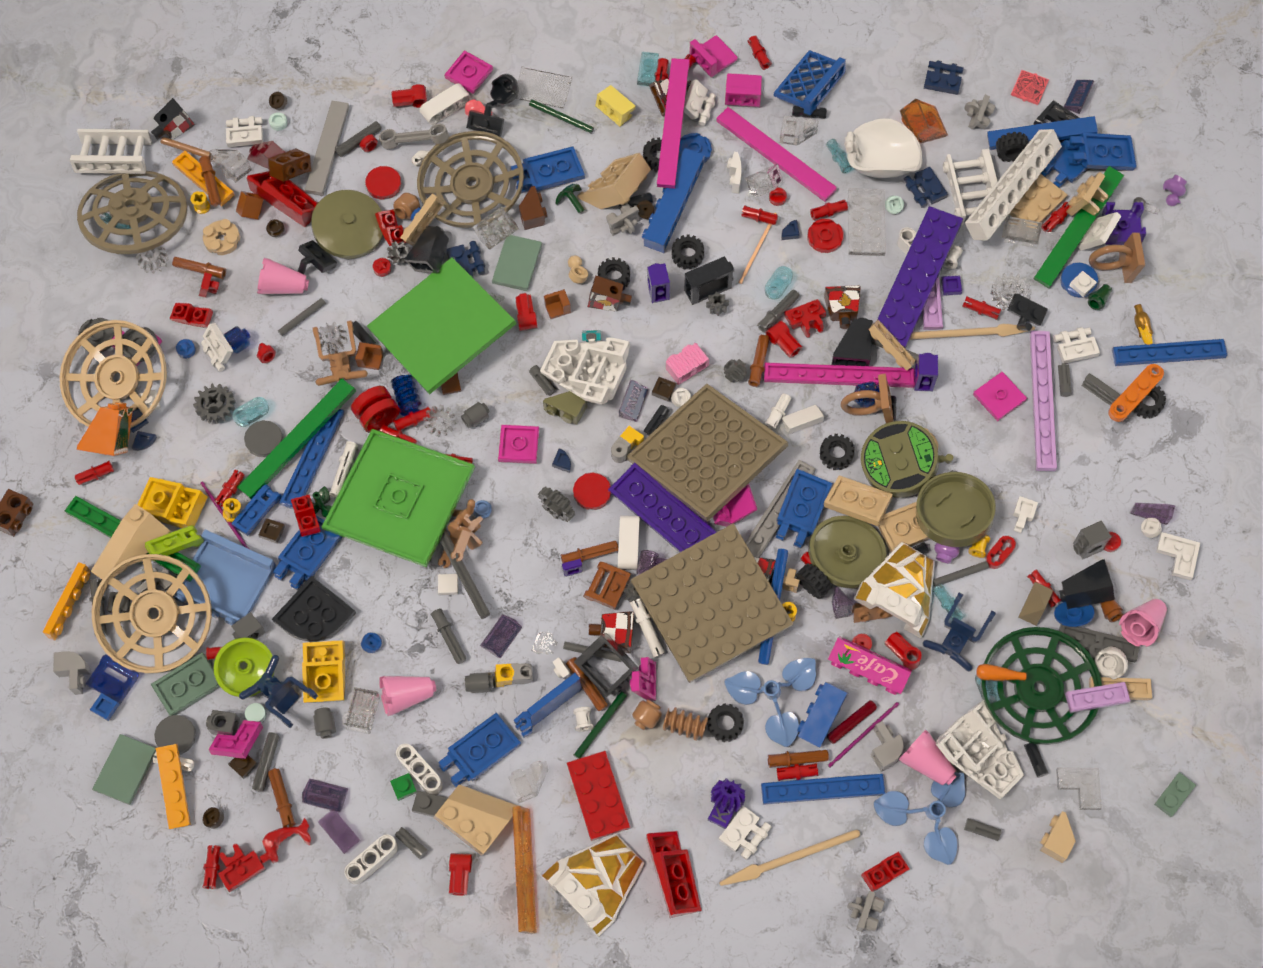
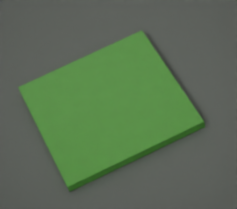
(441, 325)
(398, 497)

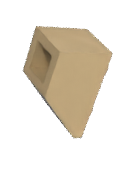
(1060, 838)

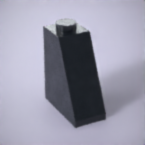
(428, 250)
(855, 345)
(1088, 586)

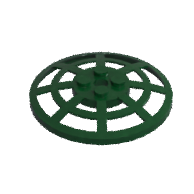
(1045, 675)

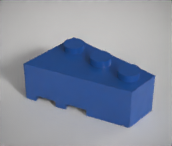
(822, 714)

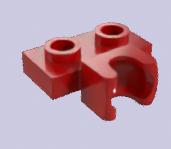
(807, 317)
(239, 868)

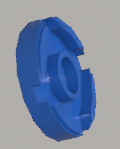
(697, 143)
(1072, 272)

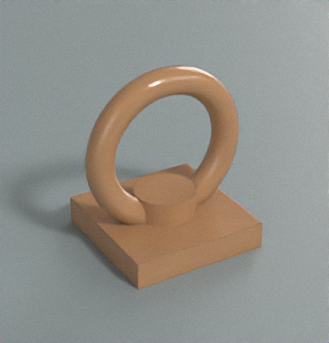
(1130, 258)
(882, 401)

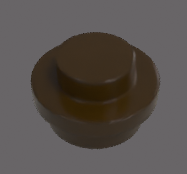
(275, 228)

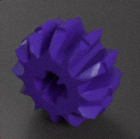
(728, 796)

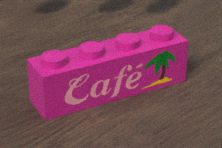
(870, 665)

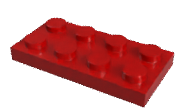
(598, 795)

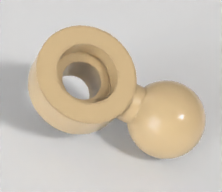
(577, 273)

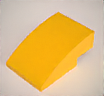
(172, 502)
(324, 670)

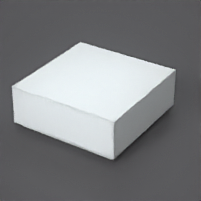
(447, 584)

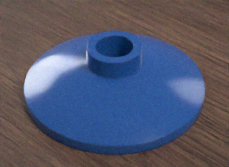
(1075, 616)

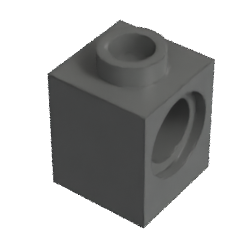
(248, 627)
(230, 726)

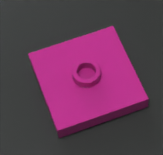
(468, 71)
(999, 396)
(518, 444)

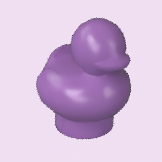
(1176, 186)
(945, 553)

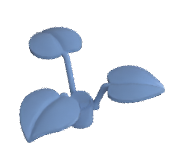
(744, 689)
(939, 844)

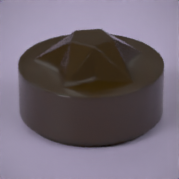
(277, 100)
(645, 208)
(213, 817)

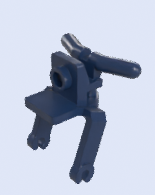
(958, 636)
(278, 693)

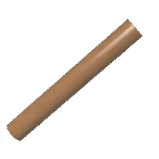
(175, 144)

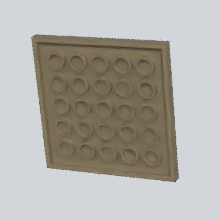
(707, 451)
(711, 603)

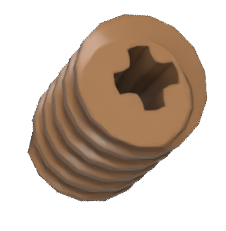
(684, 723)

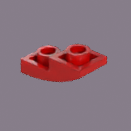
(389, 226)
(190, 315)
(305, 515)
(885, 872)

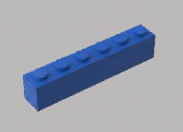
(673, 201)

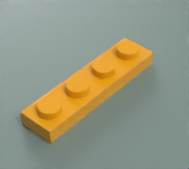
(192, 169)
(64, 606)
(173, 786)

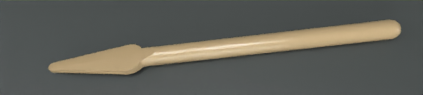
(1002, 330)
(753, 871)

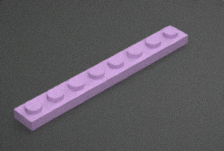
(1043, 401)

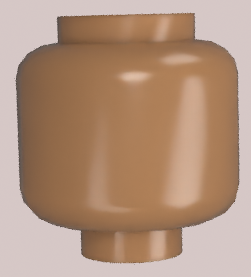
(406, 205)
(647, 714)

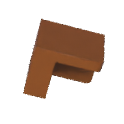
(249, 205)
(557, 304)
(369, 356)

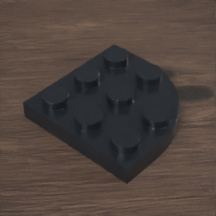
(313, 613)

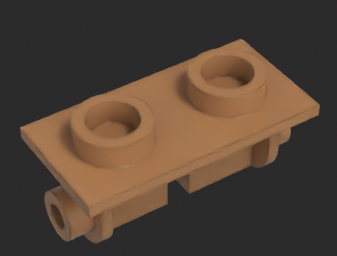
(864, 614)

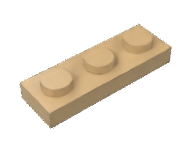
(422, 219)
(891, 345)
(1137, 687)

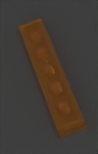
(524, 870)

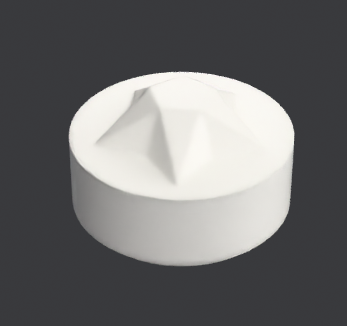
(680, 397)
(1151, 527)

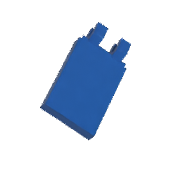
(1102, 151)
(1061, 165)
(551, 169)
(802, 506)
(305, 555)
(547, 704)
(479, 750)

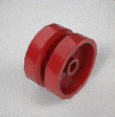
(375, 408)

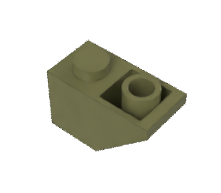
(567, 406)

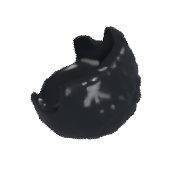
(504, 89)

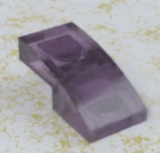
(338, 830)

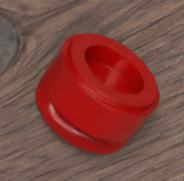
(778, 196)
(265, 353)

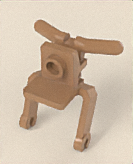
(339, 361)
(462, 533)

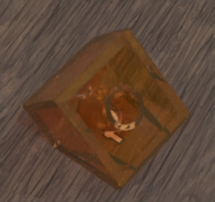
(923, 121)

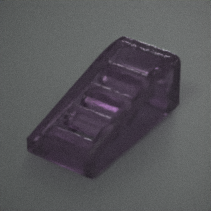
(1161, 512)

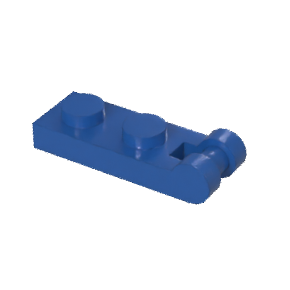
(256, 510)

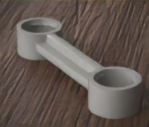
(414, 136)

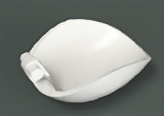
(883, 149)

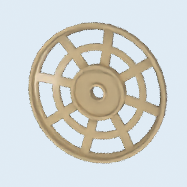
(108, 368)
(140, 615)

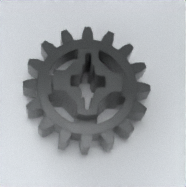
(214, 403)
(556, 504)

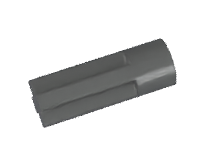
(542, 380)
(1064, 380)
(982, 829)
(409, 841)

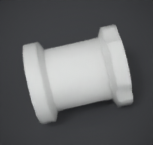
(951, 260)
(583, 719)

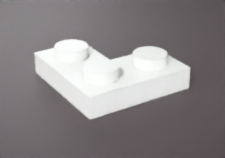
(1183, 550)

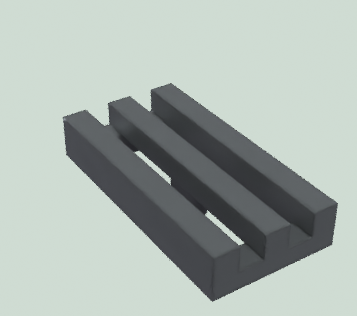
(1100, 389)

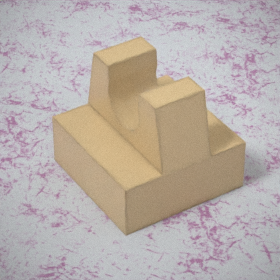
(789, 582)

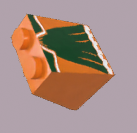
(108, 430)

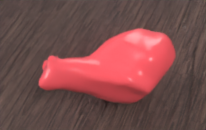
(474, 105)

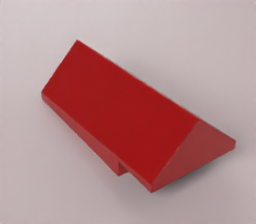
(283, 196)
(673, 873)

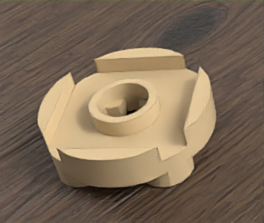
(218, 228)

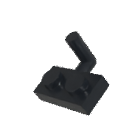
(485, 121)
(317, 256)
(1027, 311)

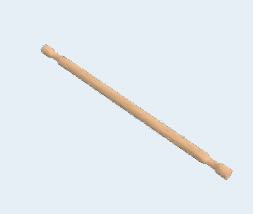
(755, 252)

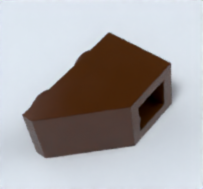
(531, 211)

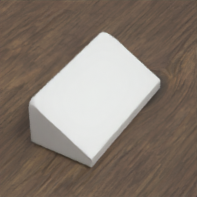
(802, 419)

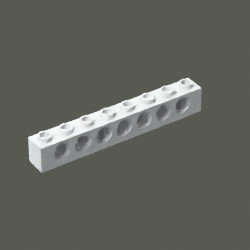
(1013, 185)

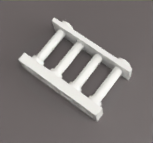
(111, 164)
(988, 177)

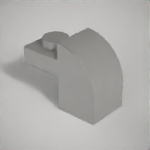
(74, 666)
(890, 750)

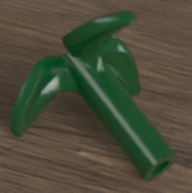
(568, 192)
(321, 498)

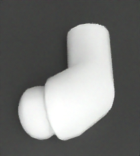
(418, 157)

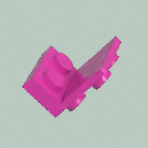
(712, 55)
(743, 90)
(737, 508)

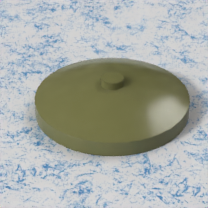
(346, 224)
(846, 550)

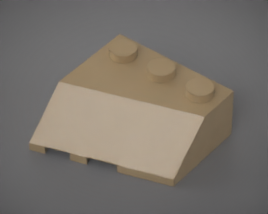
(617, 182)
(474, 817)

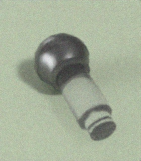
(1148, 207)

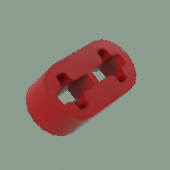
(996, 549)

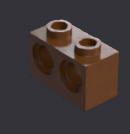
(289, 164)
(16, 514)

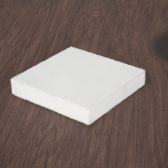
(1099, 231)

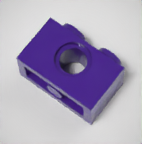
(658, 282)
(926, 372)

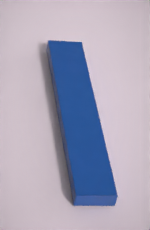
(1063, 129)
(1169, 352)
(310, 461)
(822, 789)

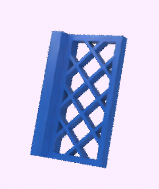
(822, 85)

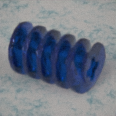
(406, 394)

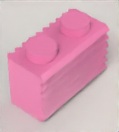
(686, 363)

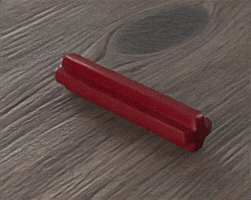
(851, 722)

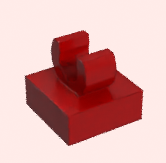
(208, 285)

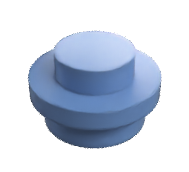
(482, 509)

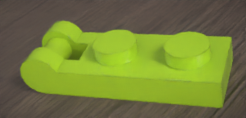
(174, 541)

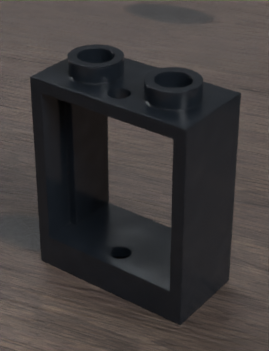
(708, 280)
(590, 672)

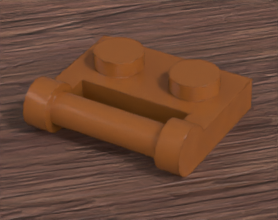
(613, 587)

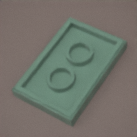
(517, 262)
(186, 684)
(124, 769)

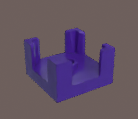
(1128, 223)

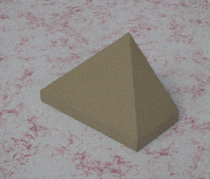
(1035, 603)

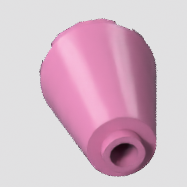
(280, 279)
(1143, 623)
(404, 692)
(929, 760)

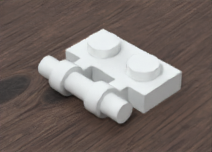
(695, 98)
(244, 135)
(216, 347)
(1079, 349)
(738, 830)

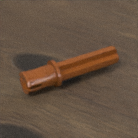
(208, 175)
(218, 272)
(759, 359)
(590, 552)
(588, 686)
(788, 759)
(281, 798)

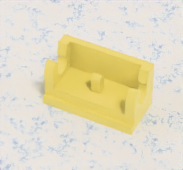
(614, 105)

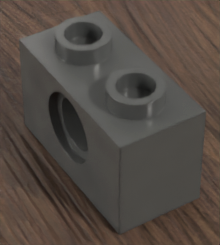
(1091, 540)

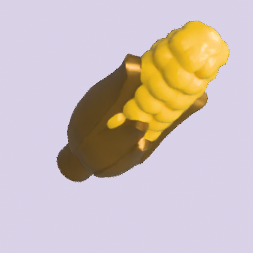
(1143, 324)

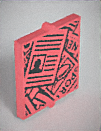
(1029, 87)

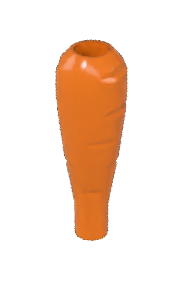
(997, 673)

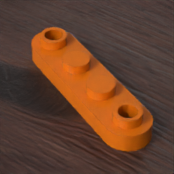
(1136, 392)

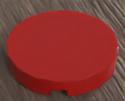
(383, 182)
(825, 235)
(592, 491)

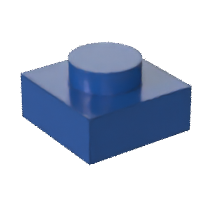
(104, 707)

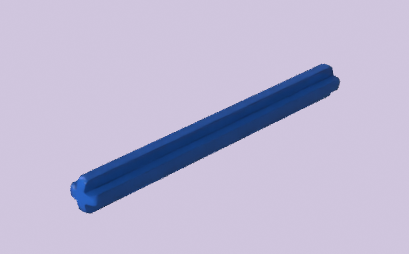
(777, 583)

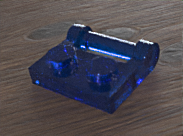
(109, 685)

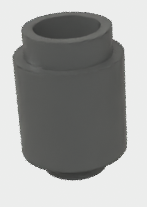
(475, 414)
(479, 682)
(324, 723)

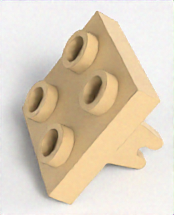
(1085, 193)

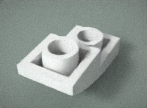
(734, 165)

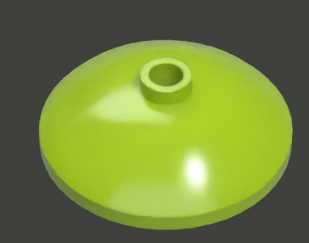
(227, 664)

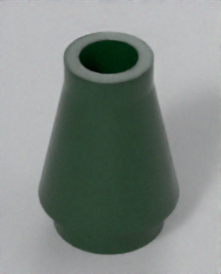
(1099, 298)

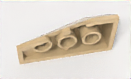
(129, 540)

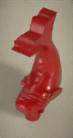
(274, 838)

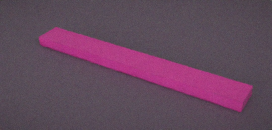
(673, 123)
(776, 154)
(836, 374)

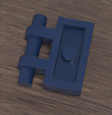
(943, 82)
(930, 185)
(461, 256)

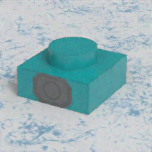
(591, 334)

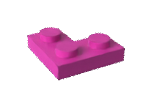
(644, 681)
(238, 745)

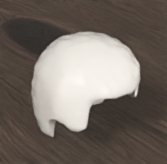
(1111, 662)

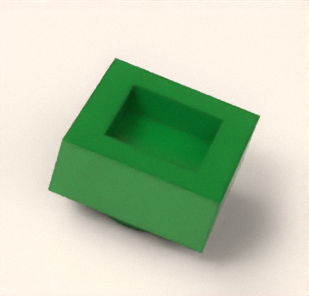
(403, 786)

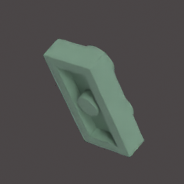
(1175, 794)

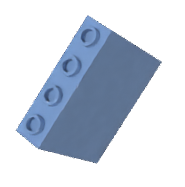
(231, 576)

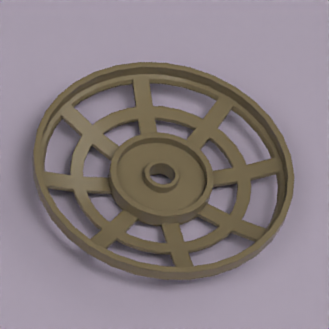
(468, 172)
(132, 215)

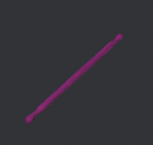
(221, 511)
(863, 735)

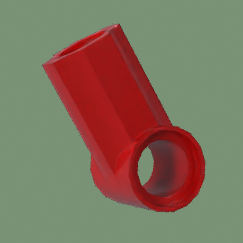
(415, 96)
(526, 315)
(780, 335)
(902, 649)
(460, 867)

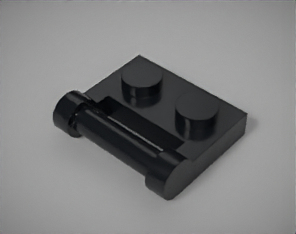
(1055, 112)

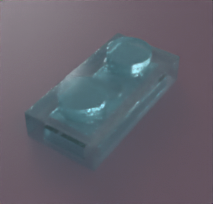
(647, 68)

